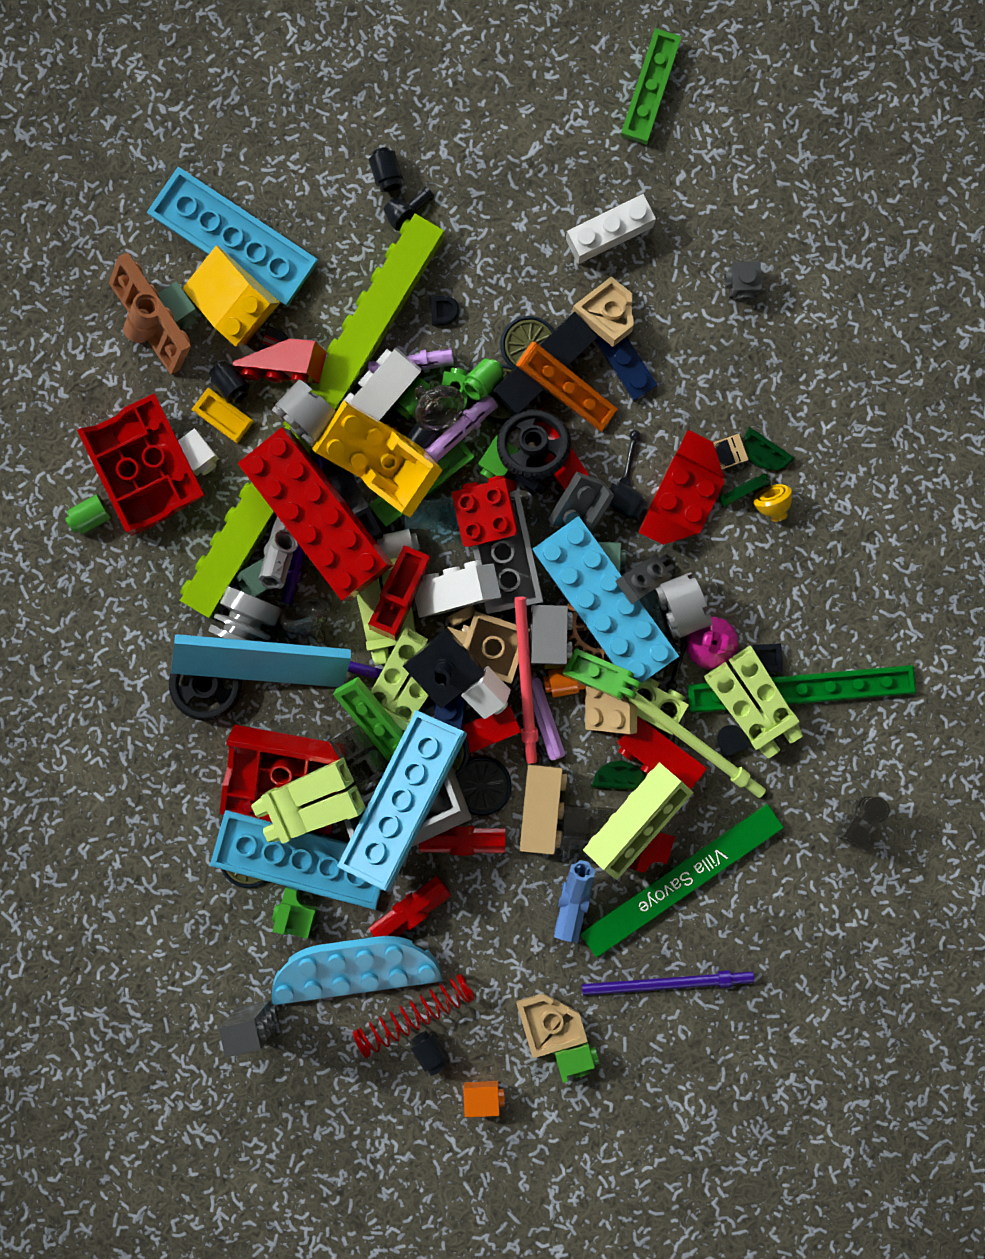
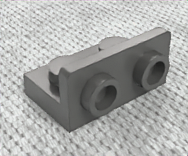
(582, 498)

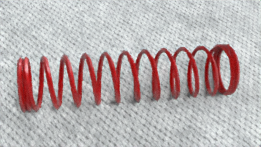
(364, 1049)

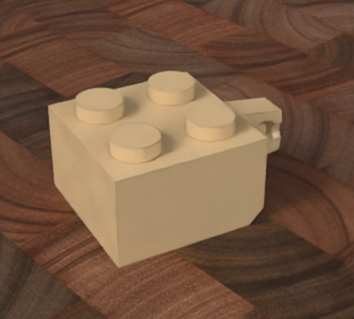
(491, 644)

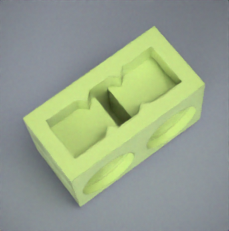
(658, 698)

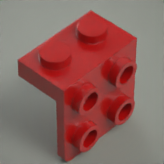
(485, 511)

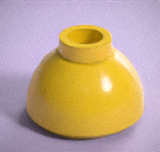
(774, 501)

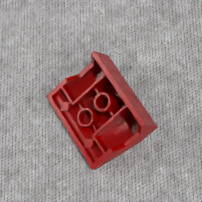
(141, 465)
(268, 760)

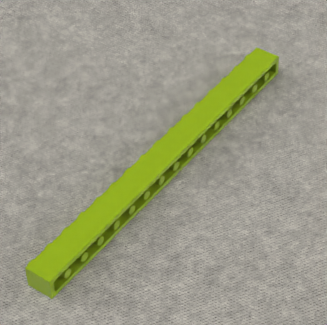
(340, 373)

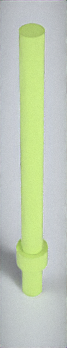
(738, 775)

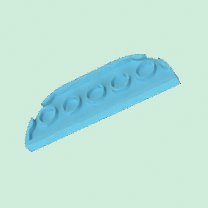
(353, 969)

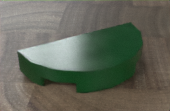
(764, 453)
(744, 490)
(618, 775)

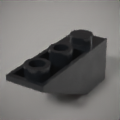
(350, 491)

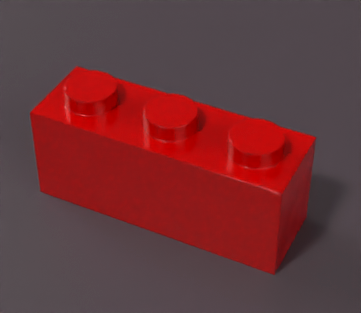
(653, 747)

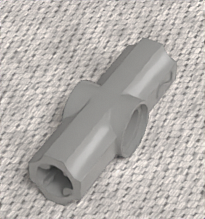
(277, 559)

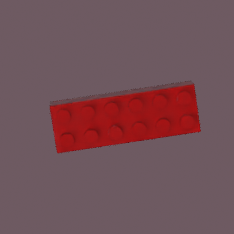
(315, 514)

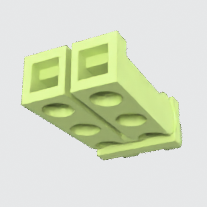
(367, 601)
(397, 702)
(761, 724)
(293, 819)

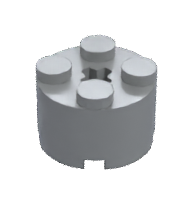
(304, 412)
(684, 605)

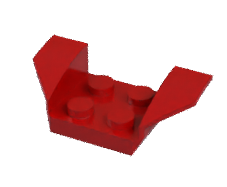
(685, 492)

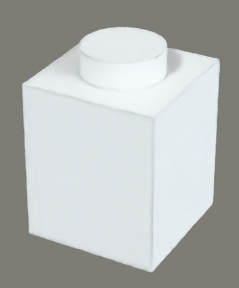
(198, 453)
(487, 694)

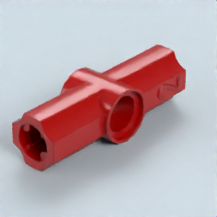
(466, 841)
(411, 909)

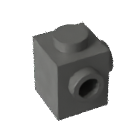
(743, 280)

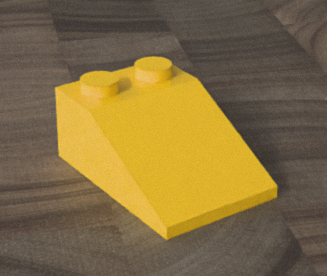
(230, 297)

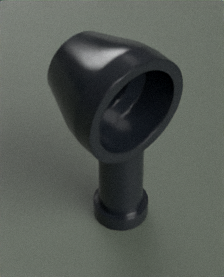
(396, 208)

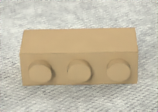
(542, 809)

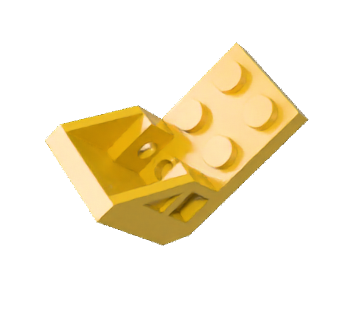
(379, 456)

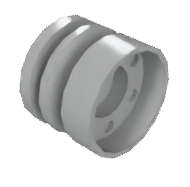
(245, 616)

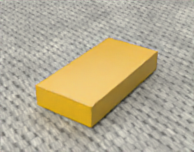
(222, 415)

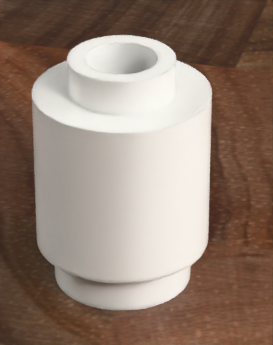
(393, 542)

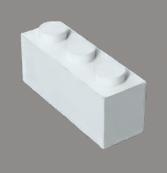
(610, 228)
(384, 385)
(457, 589)

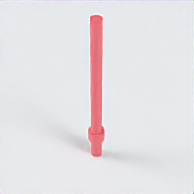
(529, 733)

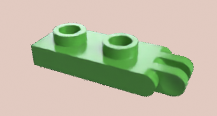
(601, 675)

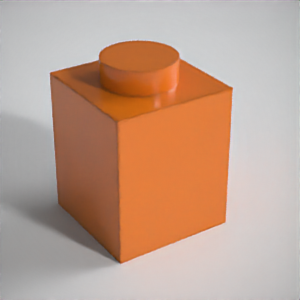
(482, 1099)

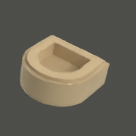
(461, 615)

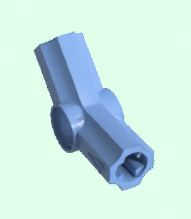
(574, 901)

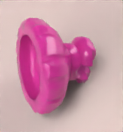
(704, 652)

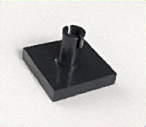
(444, 668)

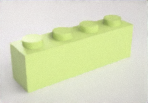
(638, 821)

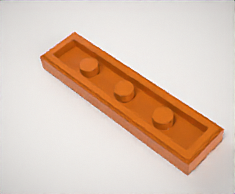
(566, 386)

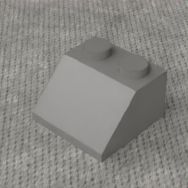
(549, 634)

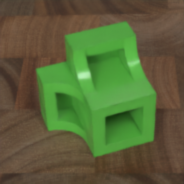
(293, 915)

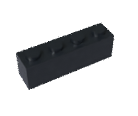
(565, 343)

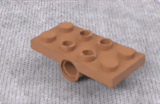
(147, 316)

